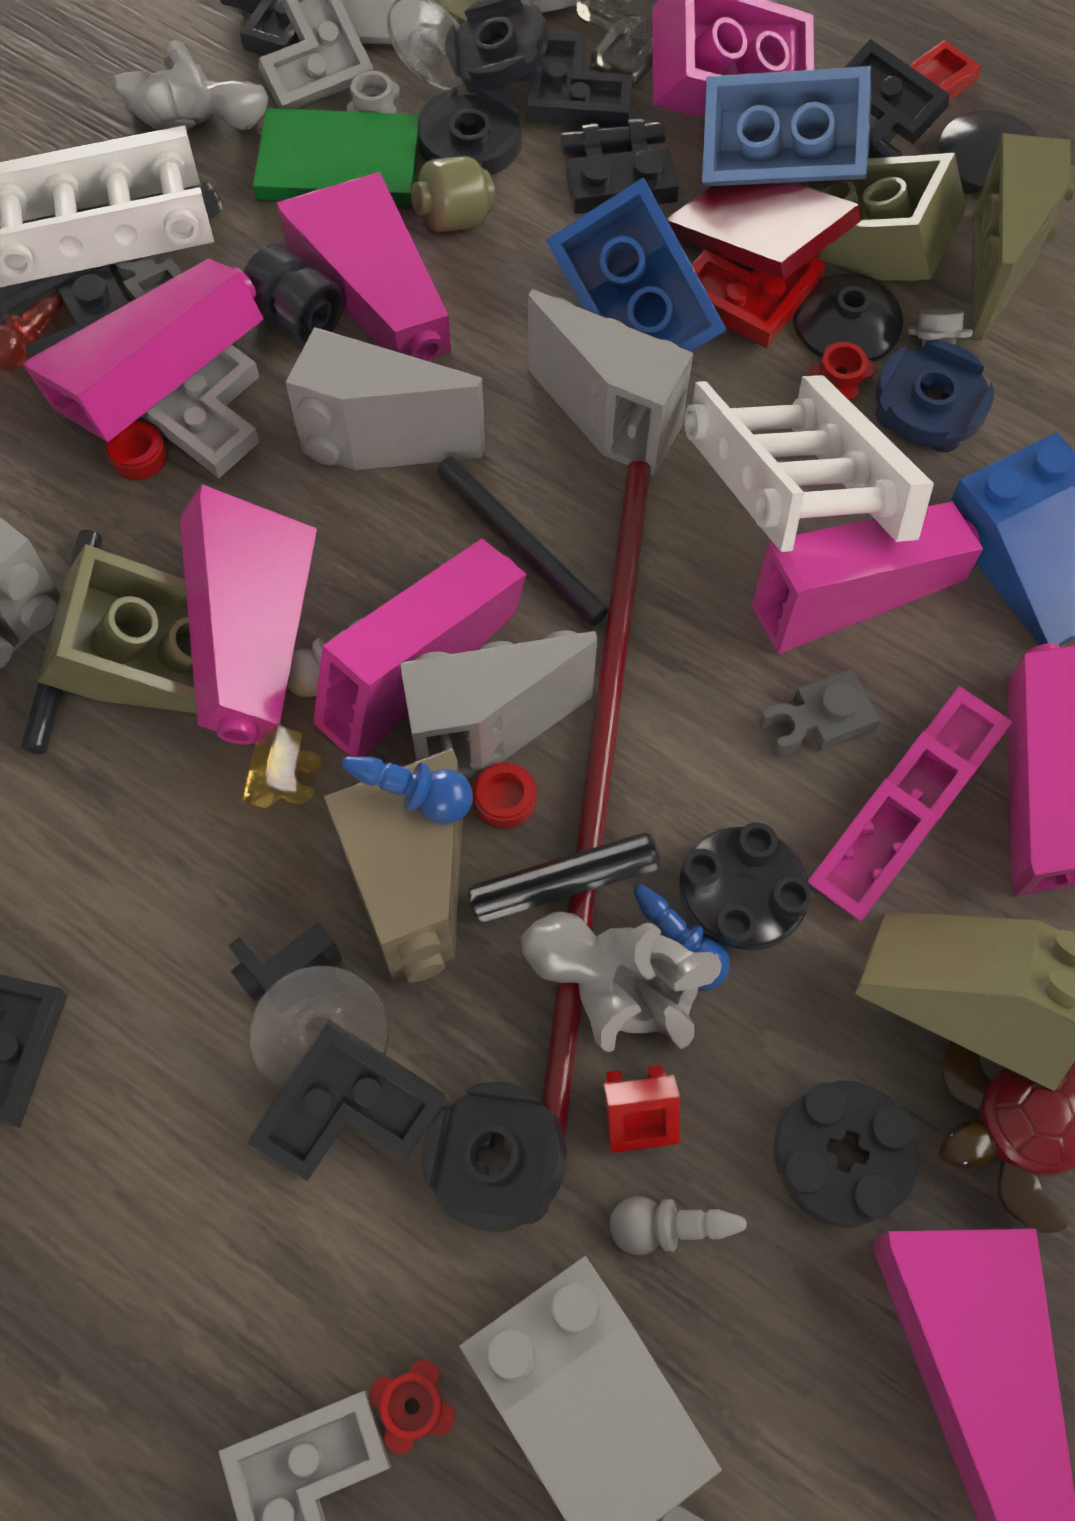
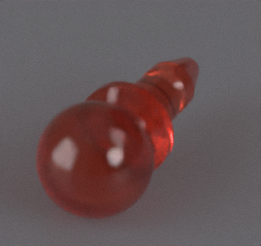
(22, 330)

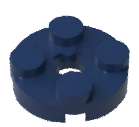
(930, 421)

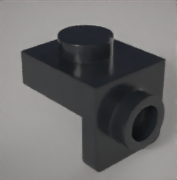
(308, 950)

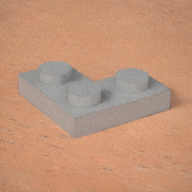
(322, 60)
(198, 414)
(305, 1459)

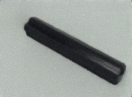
(564, 877)

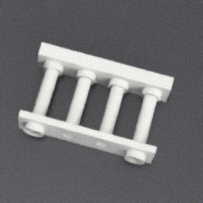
(91, 177)
(824, 425)

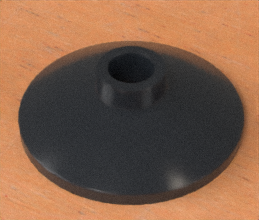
(850, 311)

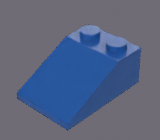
(635, 271)
(1028, 533)

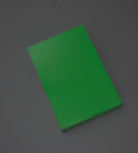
(325, 148)

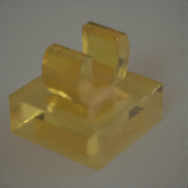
(273, 769)

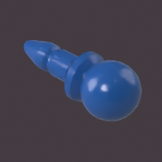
(441, 794)
(672, 926)

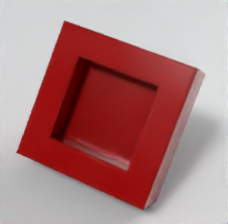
(642, 1111)

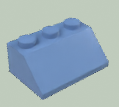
(787, 126)

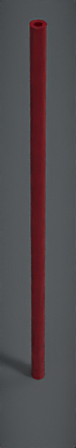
(599, 772)

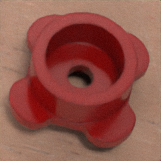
(847, 359)
(405, 1428)

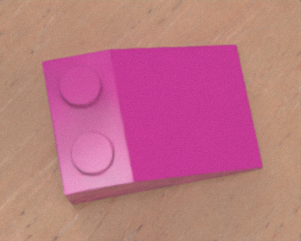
(723, 39)

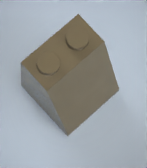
(403, 873)

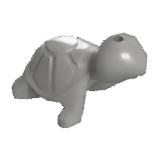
(186, 96)
(624, 975)

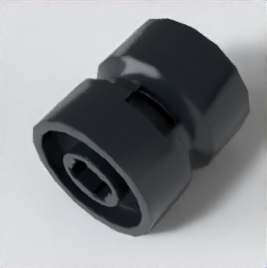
(293, 293)

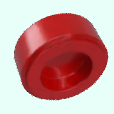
(137, 451)
(504, 795)

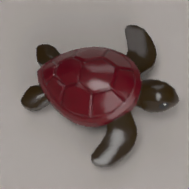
(1018, 1123)

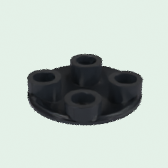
(975, 141)
(745, 887)

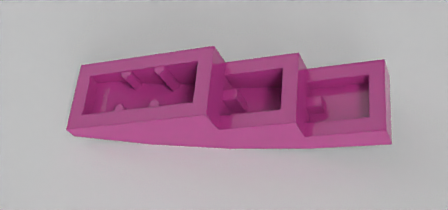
(909, 803)

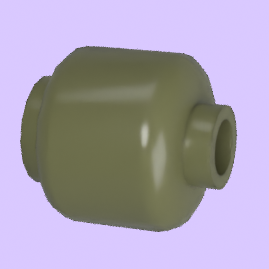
(453, 194)

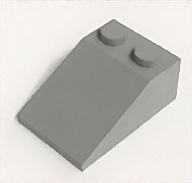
(381, 406)
(590, 1403)

